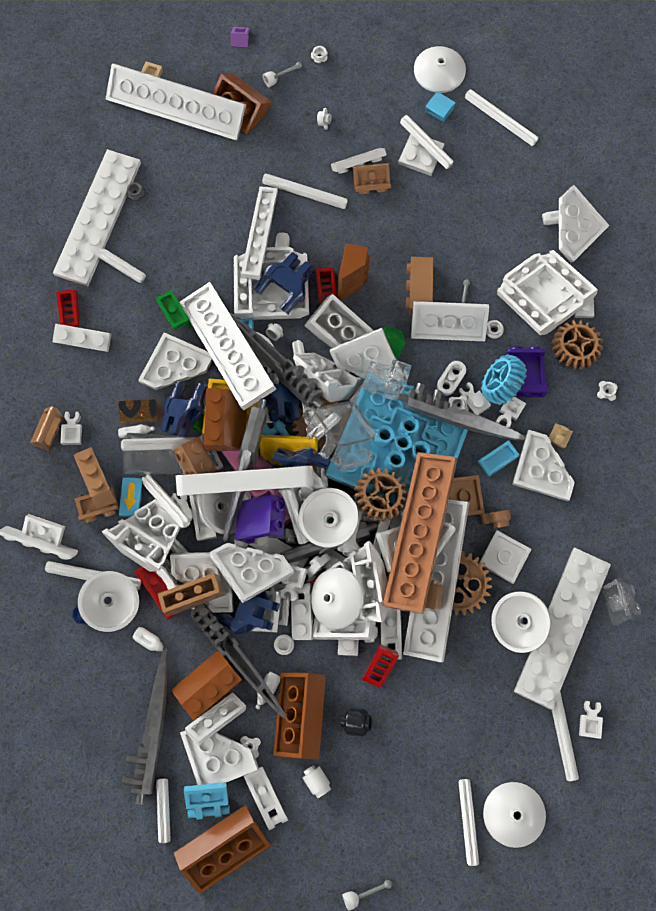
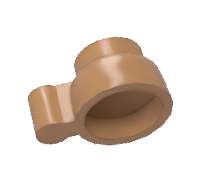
(498, 518)

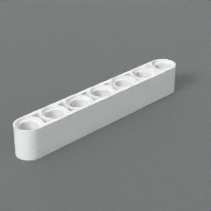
(244, 480)

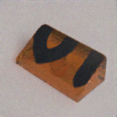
(138, 410)

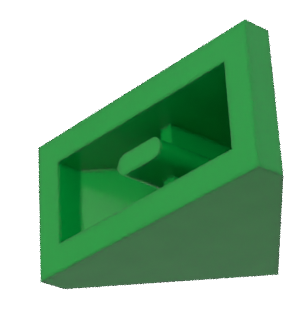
(395, 339)

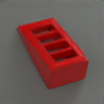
(325, 271)
(60, 300)
(381, 650)

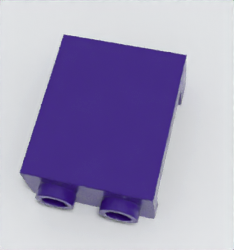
(534, 383)
(260, 518)

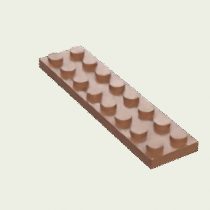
(420, 533)

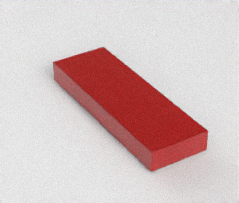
(154, 584)

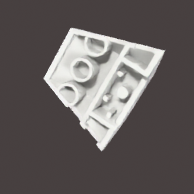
(333, 382)
(145, 535)
(371, 573)

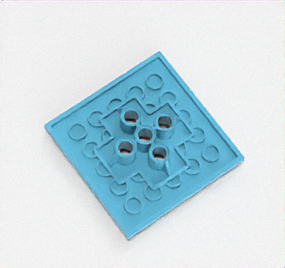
(389, 418)

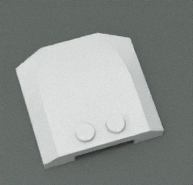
(546, 300)
(266, 306)

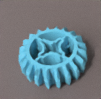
(503, 379)

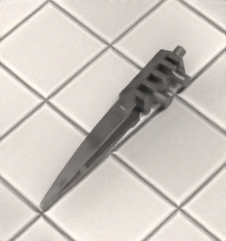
(287, 373)
(454, 415)
(248, 456)
(310, 549)
(229, 646)
(148, 754)

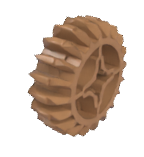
(577, 359)
(394, 487)

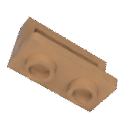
(371, 178)
(194, 458)
(88, 510)

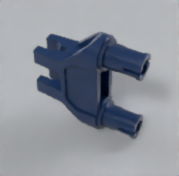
(286, 278)
(282, 404)
(183, 412)
(299, 458)
(250, 615)

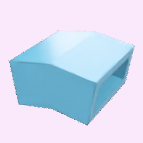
(440, 106)

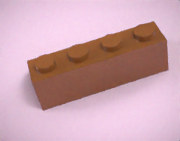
(302, 702)
(221, 849)

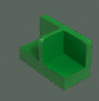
(173, 310)

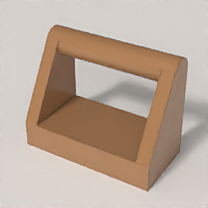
(47, 428)

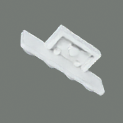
(42, 535)

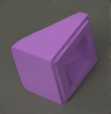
(240, 36)

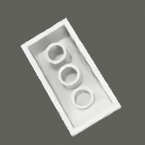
(336, 323)

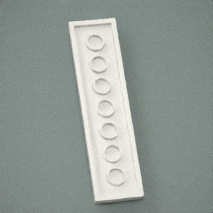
(175, 101)
(96, 218)
(227, 346)
(569, 615)
(429, 631)

